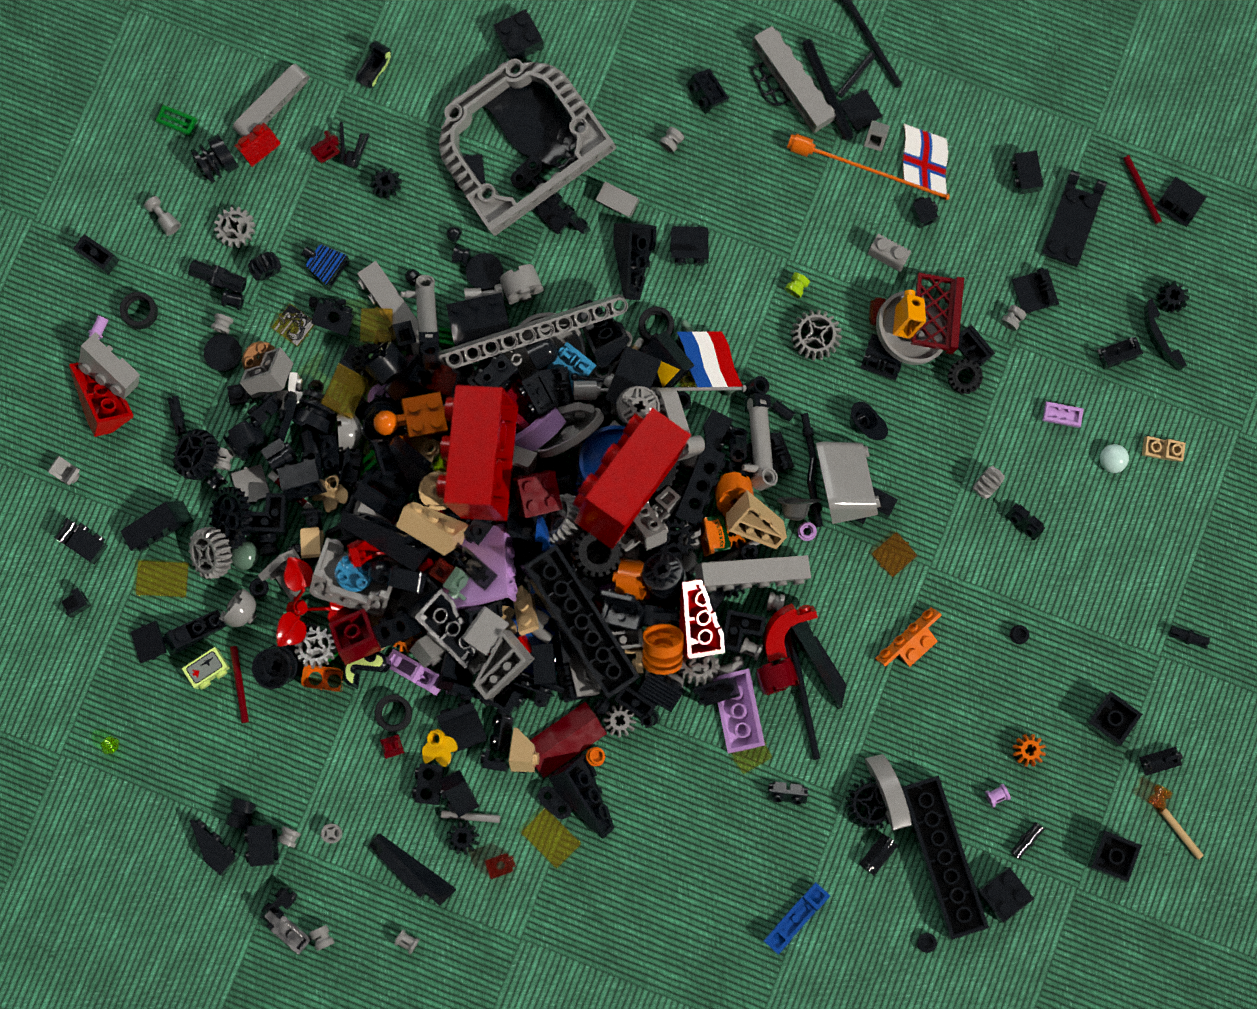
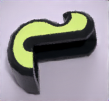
(374, 64)
(378, 663)

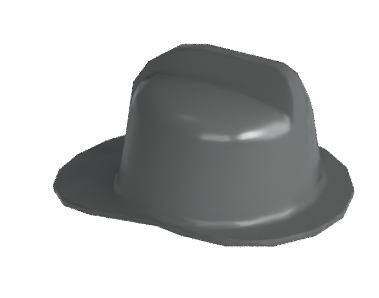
(795, 508)

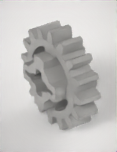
(228, 231)
(317, 655)
(699, 670)

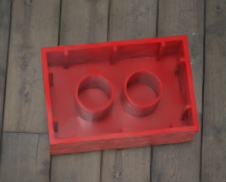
(478, 453)
(629, 476)

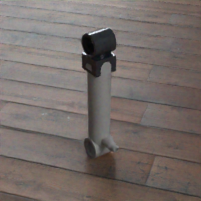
(427, 320)
(757, 405)

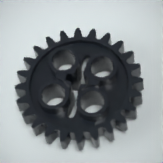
(232, 515)

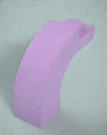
(540, 430)

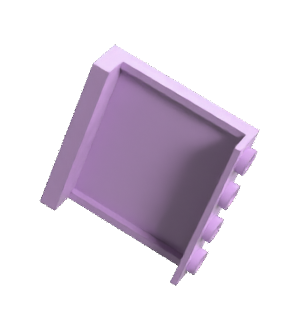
(498, 554)

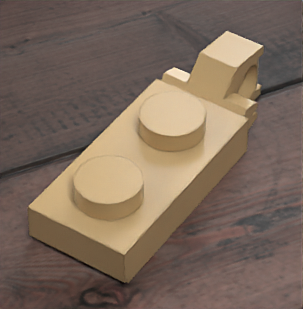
(525, 612)

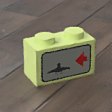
(206, 668)

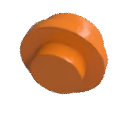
(595, 756)

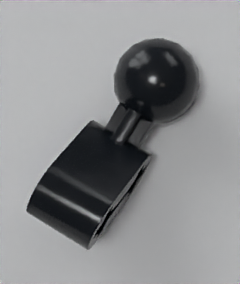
(398, 577)

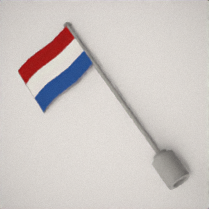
(711, 372)

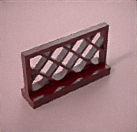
(953, 311)

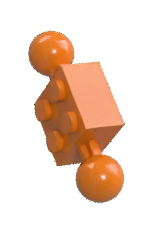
(421, 415)

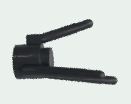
(352, 158)

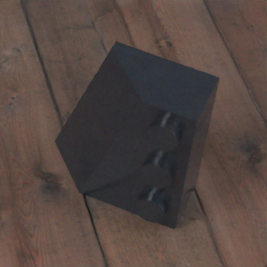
(478, 319)

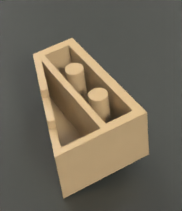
(755, 521)
(432, 527)

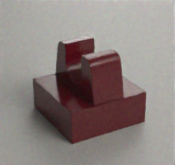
(392, 746)

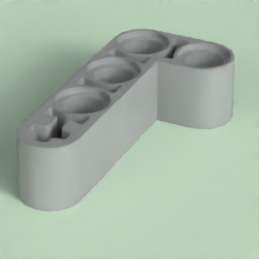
(671, 408)

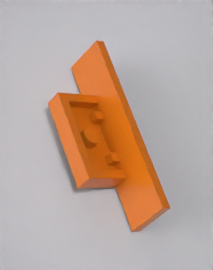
(913, 641)

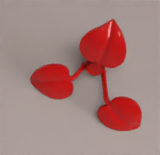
(289, 628)

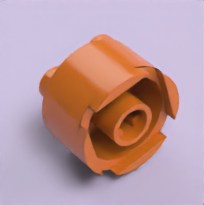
(730, 489)
(630, 578)

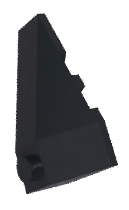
(632, 251)
(440, 620)
(578, 788)

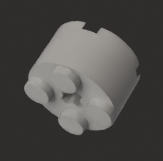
(521, 284)

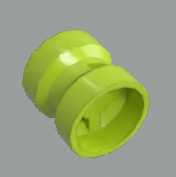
(797, 285)

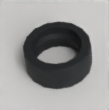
(130, 298)
(655, 311)
(379, 708)

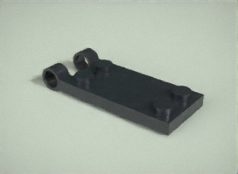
(1073, 221)

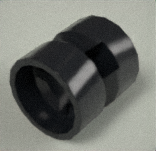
(240, 813)

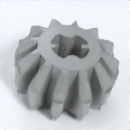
(988, 482)
(613, 722)

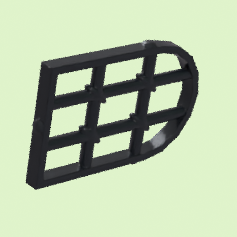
(771, 92)

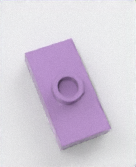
(1062, 414)

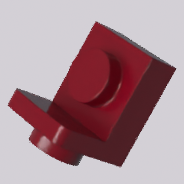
(326, 148)

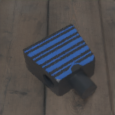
(325, 264)

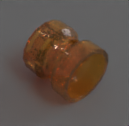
(1158, 799)

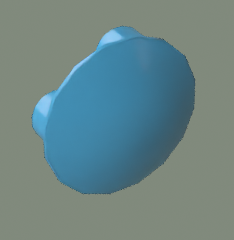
(352, 578)

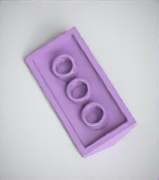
(740, 715)

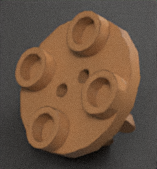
(253, 351)

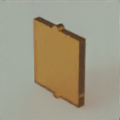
(894, 554)

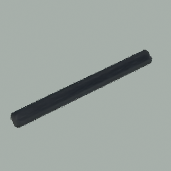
(827, 89)

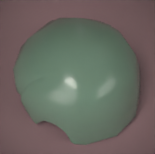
(245, 556)

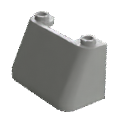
(847, 480)
(325, 586)

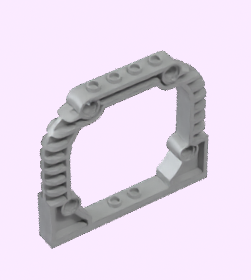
(591, 145)

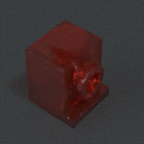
(442, 380)
(440, 570)
(494, 871)

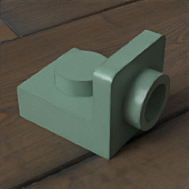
(455, 582)

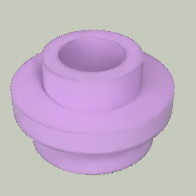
(807, 525)

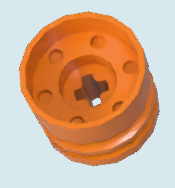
(662, 649)

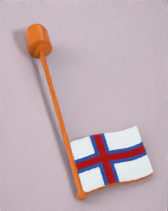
(923, 159)

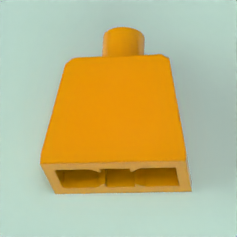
(909, 315)

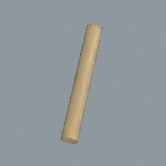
(1182, 834)

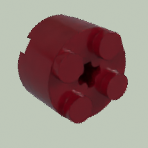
(777, 676)

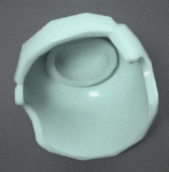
(1114, 458)

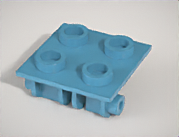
(574, 360)

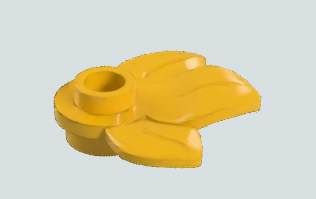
(440, 751)

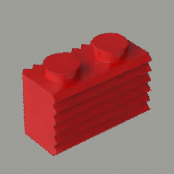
(257, 144)

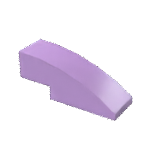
(414, 671)

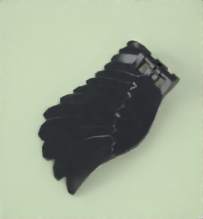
(536, 124)

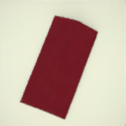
(567, 738)

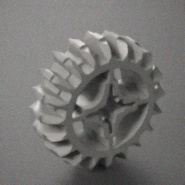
(807, 320)
(561, 522)
(210, 552)

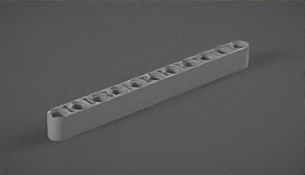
(537, 334)

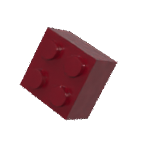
(537, 494)
(354, 636)

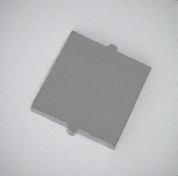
(252, 481)

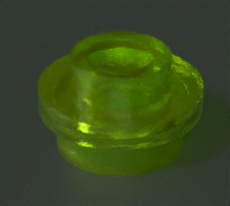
(109, 745)

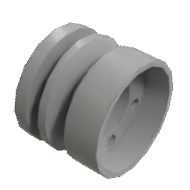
(632, 396)

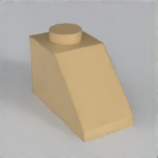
(522, 753)

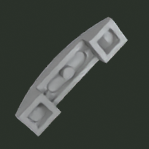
(666, 504)
(891, 791)

